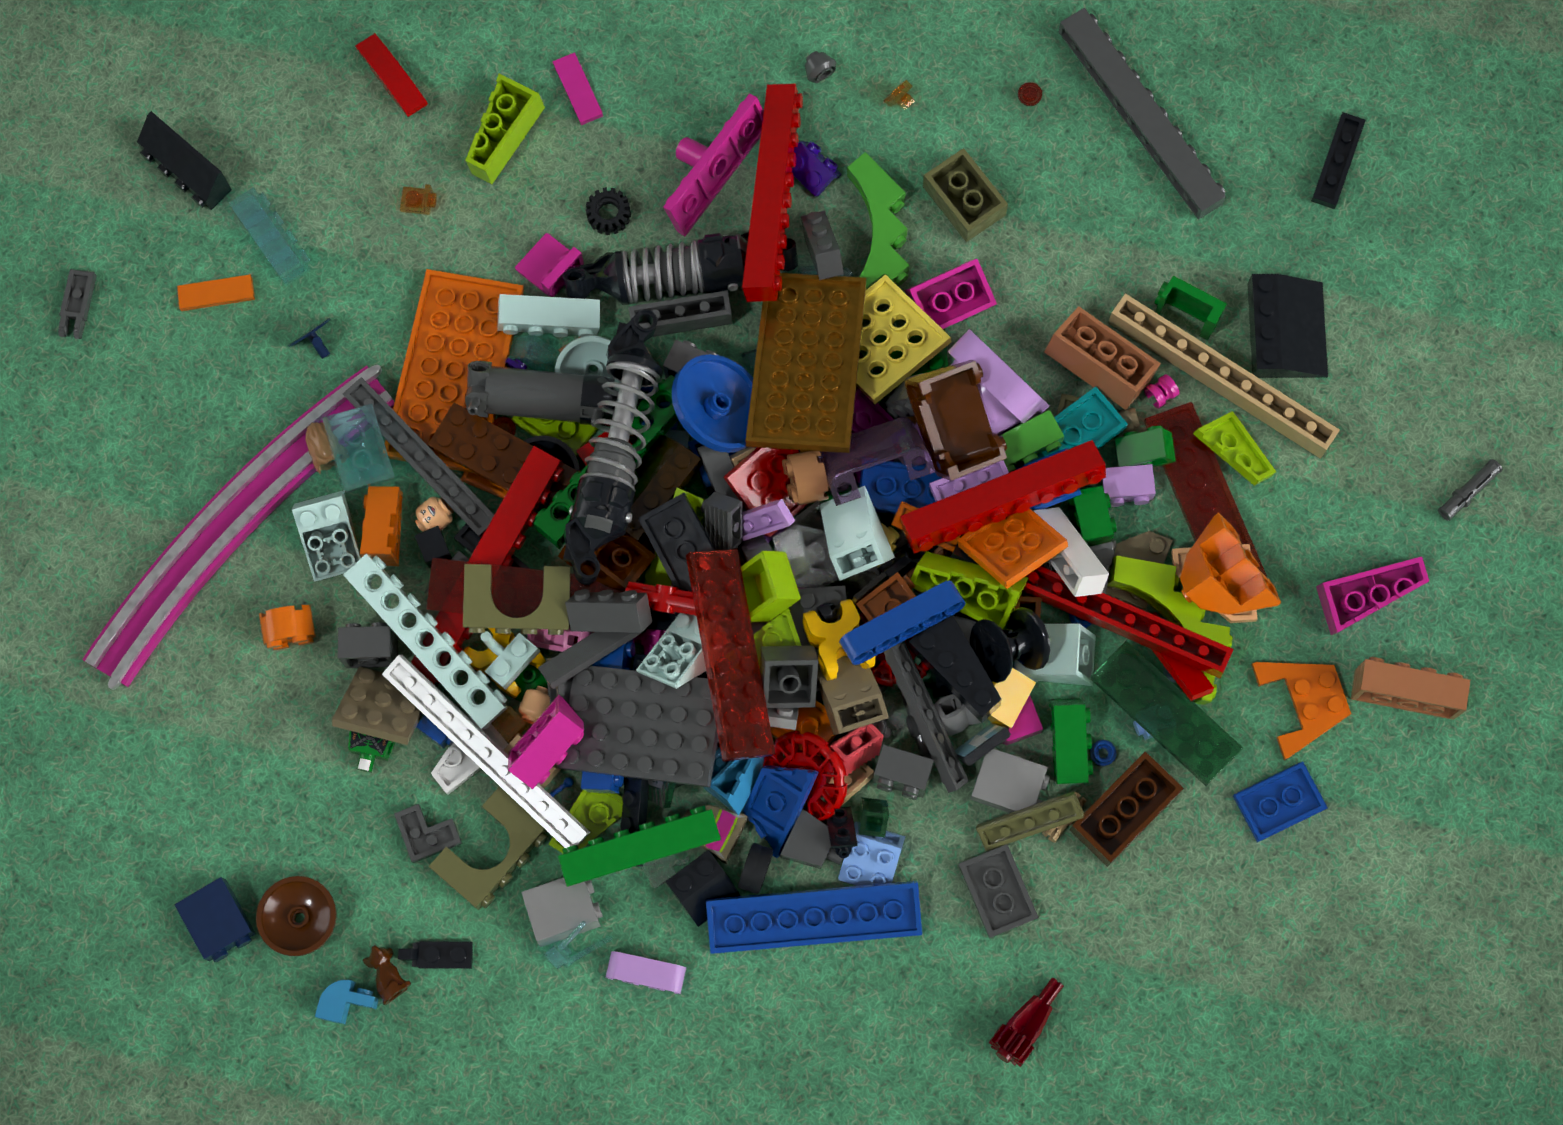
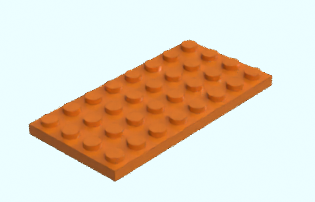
(450, 330)

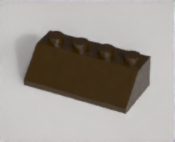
(662, 470)

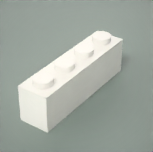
(1076, 563)

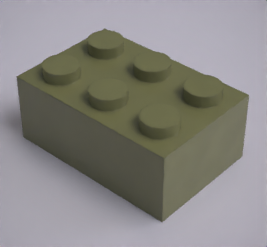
(965, 195)

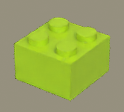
(769, 585)

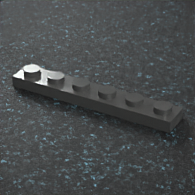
(926, 717)

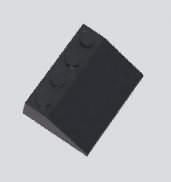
(1287, 327)

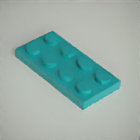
(1087, 420)

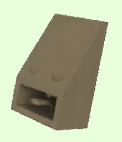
(852, 697)

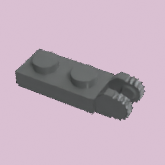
(76, 302)

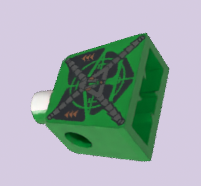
(369, 749)

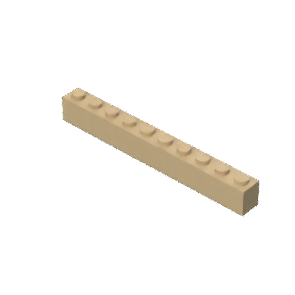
(1223, 376)

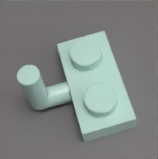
(510, 660)

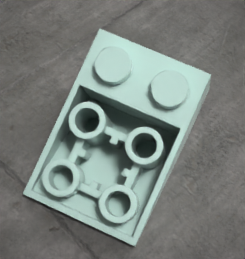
(327, 535)
(854, 535)
(677, 654)

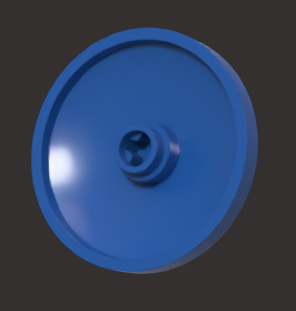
(713, 401)

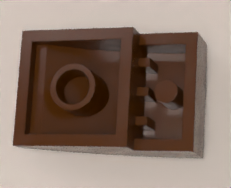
(619, 562)

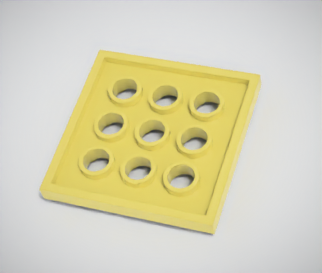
(914, 355)

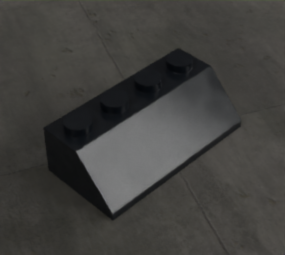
(182, 162)

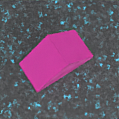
(1026, 724)

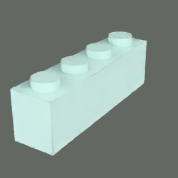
(548, 315)

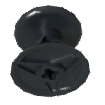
(1021, 641)

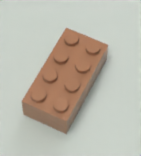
(1102, 357)
(1410, 688)

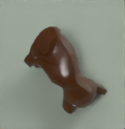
(388, 980)

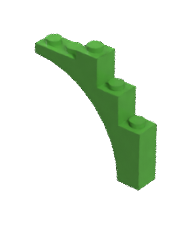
(882, 198)

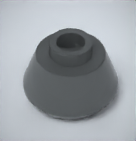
(819, 66)

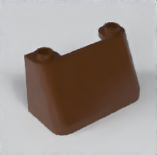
(954, 420)

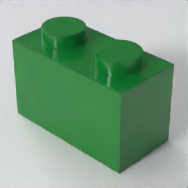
(1146, 447)

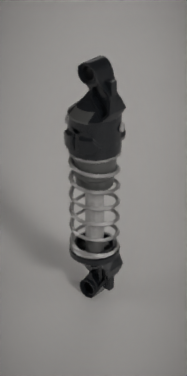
(607, 488)

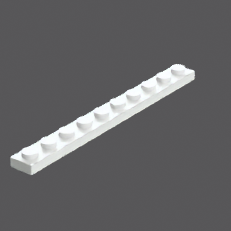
(483, 751)

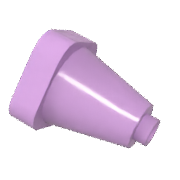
(1002, 391)

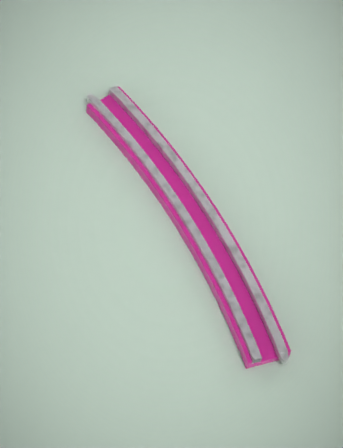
(211, 539)

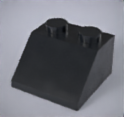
(701, 881)

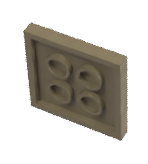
(376, 709)

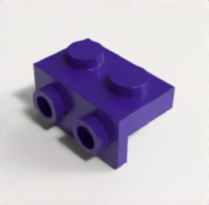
(813, 168)

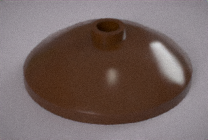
(283, 903)

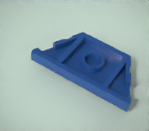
(778, 802)

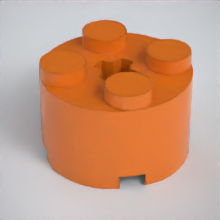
(287, 625)

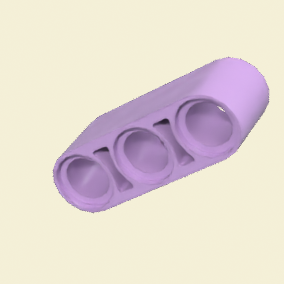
(645, 972)

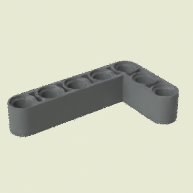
(717, 465)

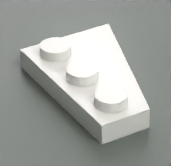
(457, 767)

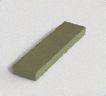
(1030, 821)

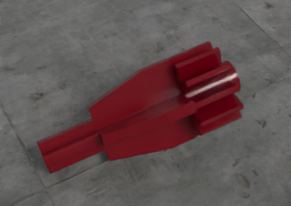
(1022, 1030)

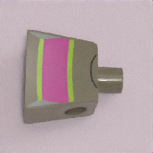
(729, 827)

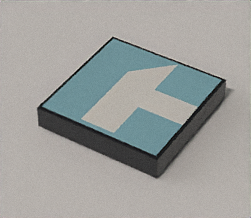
(982, 743)

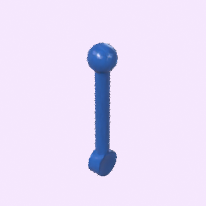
(568, 782)

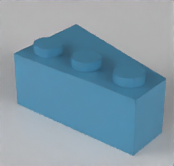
(734, 780)

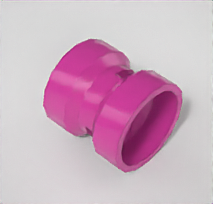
(1162, 390)

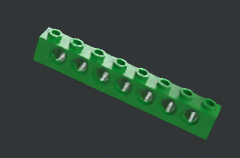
(663, 420)

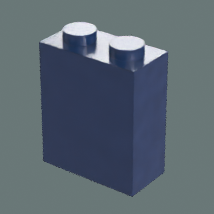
(215, 920)

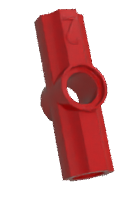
(666, 598)

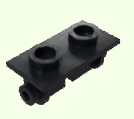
(842, 831)

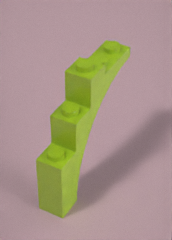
(1156, 586)

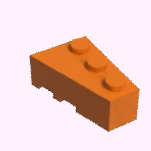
(382, 524)

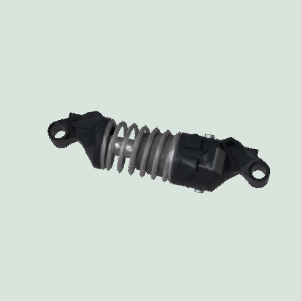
(707, 265)

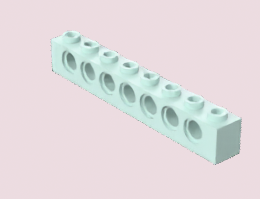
(360, 577)

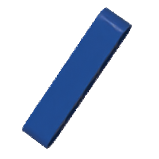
(902, 622)

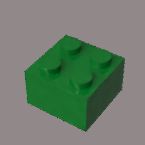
(1091, 516)

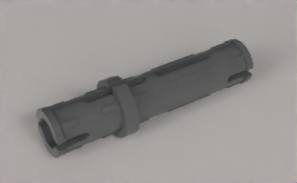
(1463, 496)

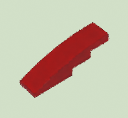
(391, 75)

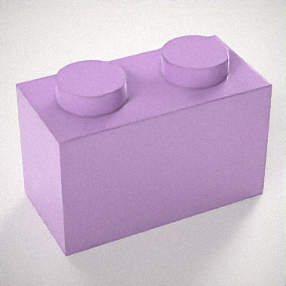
(1129, 484)

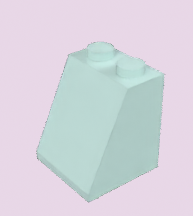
(1069, 658)

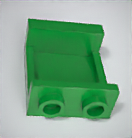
(1191, 301)

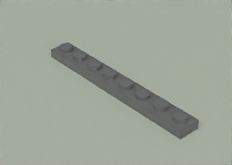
(422, 458)

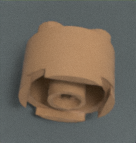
(806, 477)

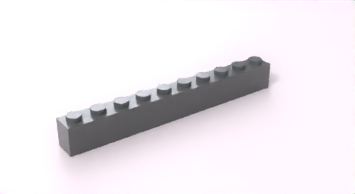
(1142, 113)

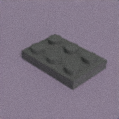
(998, 891)

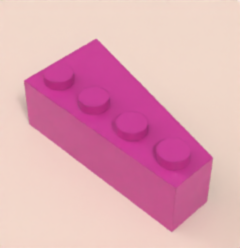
(1368, 592)

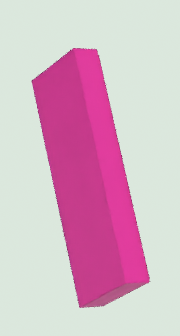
(577, 88)

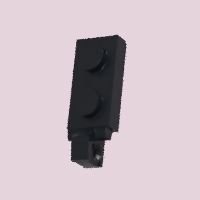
(439, 955)

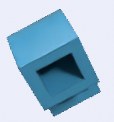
(337, 999)

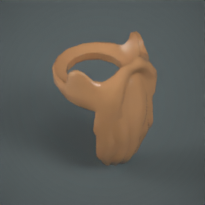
(319, 447)

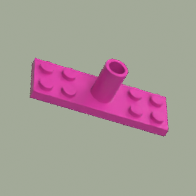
(713, 164)

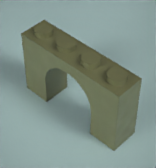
(481, 612)
(479, 885)

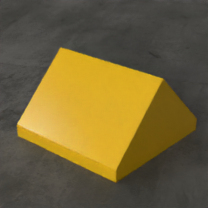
(1014, 693)

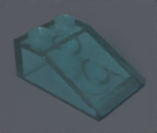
(358, 448)

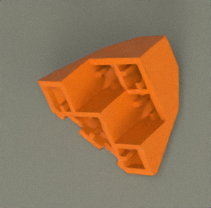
(1223, 575)

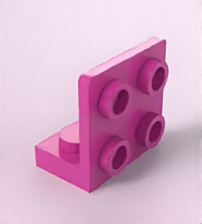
(547, 263)

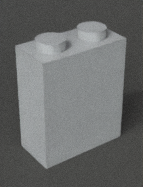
(1009, 782)
(560, 909)

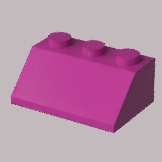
(954, 294)
(545, 743)

